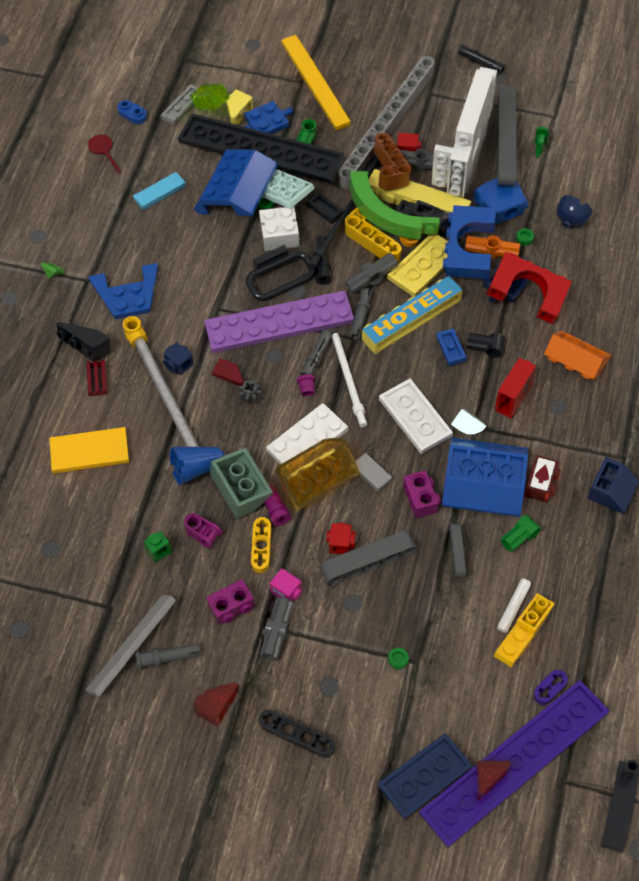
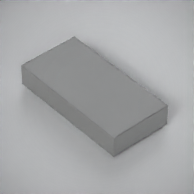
(372, 472)

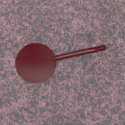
(102, 144)

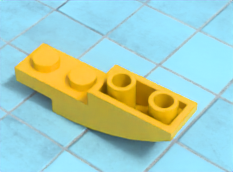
(524, 630)

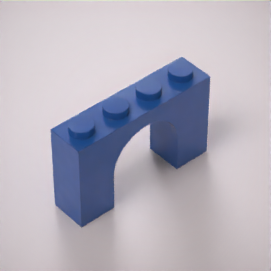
(466, 220)

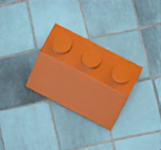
(576, 355)

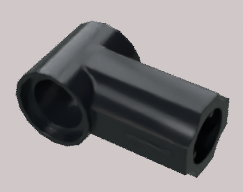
(490, 344)

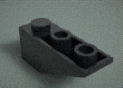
(85, 340)

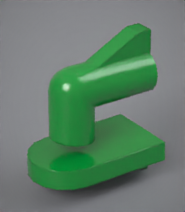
(540, 139)

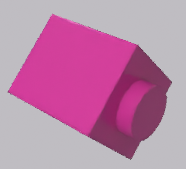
(286, 586)

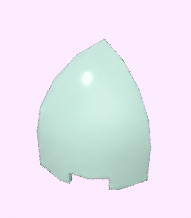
(468, 423)

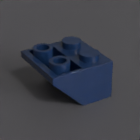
(613, 486)

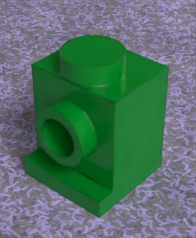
(155, 543)

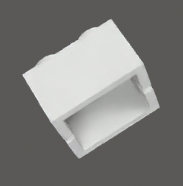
(279, 228)

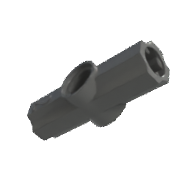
(420, 159)
(371, 273)
(276, 629)

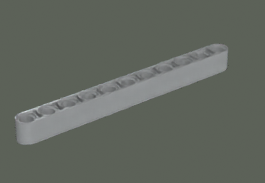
(388, 118)

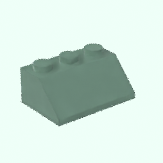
(240, 482)

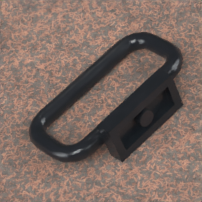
(272, 260)

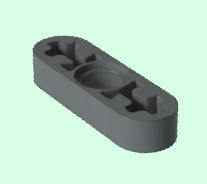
(457, 550)

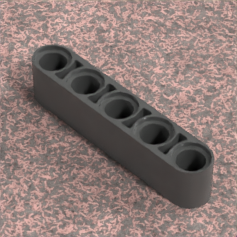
(368, 558)

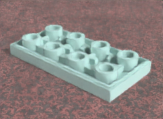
(286, 189)

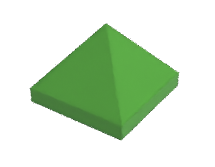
(52, 270)

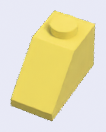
(238, 105)

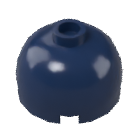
(573, 213)

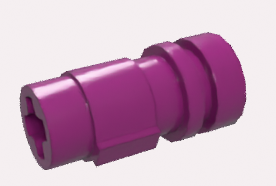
(277, 509)

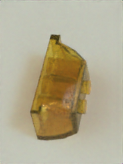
(316, 471)

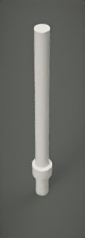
(358, 408)

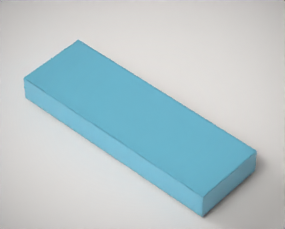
(159, 191)

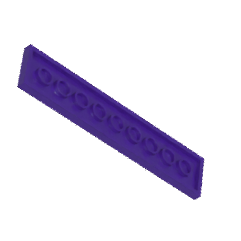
(529, 752)

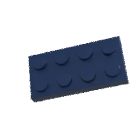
(424, 776)

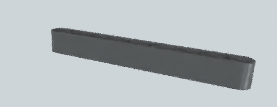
(506, 136)

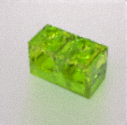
(209, 96)

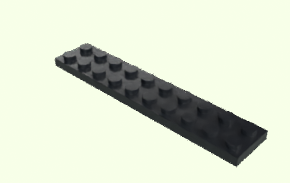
(289, 154)

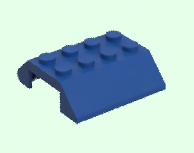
(238, 182)

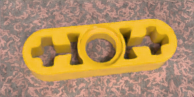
(264, 552)

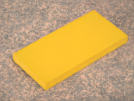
(89, 450)

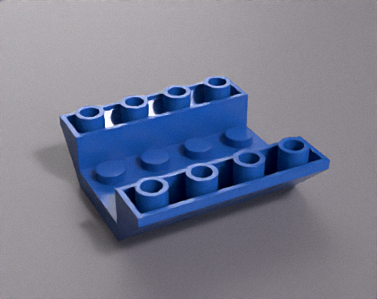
(485, 477)

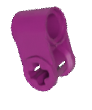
(204, 532)

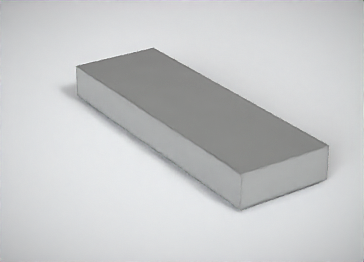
(179, 107)

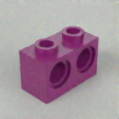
(418, 494)
(227, 597)

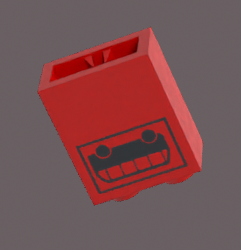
(515, 388)

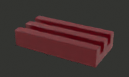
(95, 365)

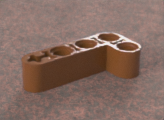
(395, 168)

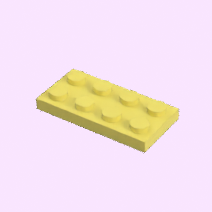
(420, 265)

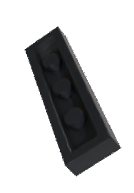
(620, 806)

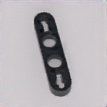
(298, 731)

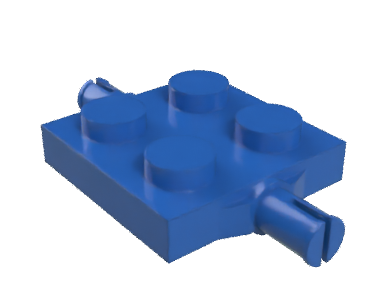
(268, 118)

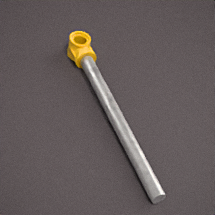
(138, 339)

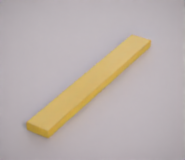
(316, 82)

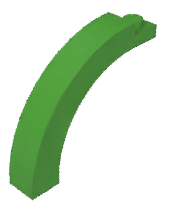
(385, 217)

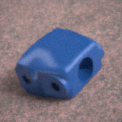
(506, 199)

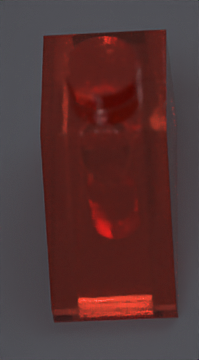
(216, 702)

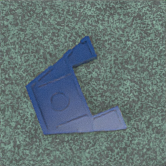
(129, 298)

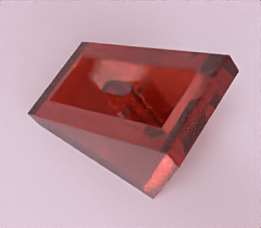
(489, 774)

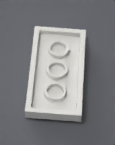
(415, 416)
(310, 430)

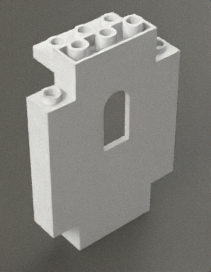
(456, 166)

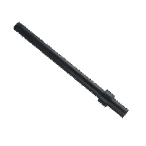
(320, 252)

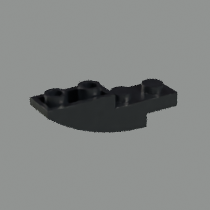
(423, 209)

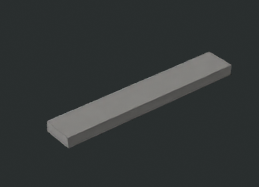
(130, 645)

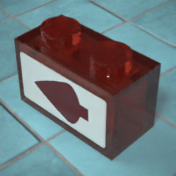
(541, 479)

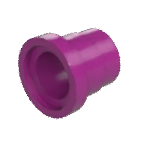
(306, 384)

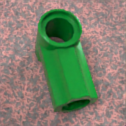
(308, 131)
(524, 530)

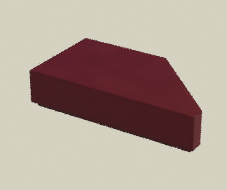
(227, 371)

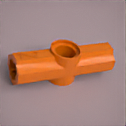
(491, 245)

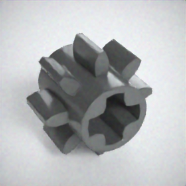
(250, 391)

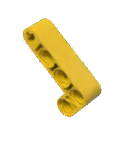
(361, 231)

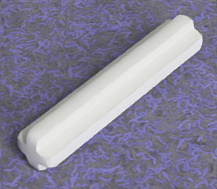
(514, 605)

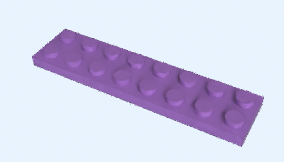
(278, 321)

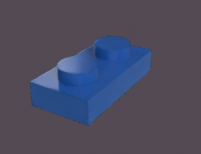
(451, 347)

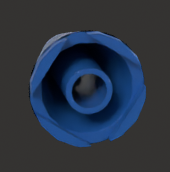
(192, 461)

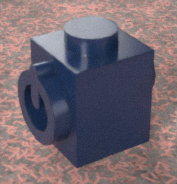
(178, 358)

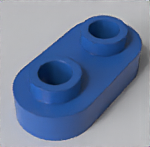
(129, 111)

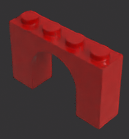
(552, 286)

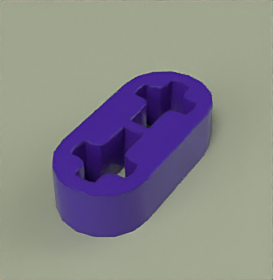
(553, 690)

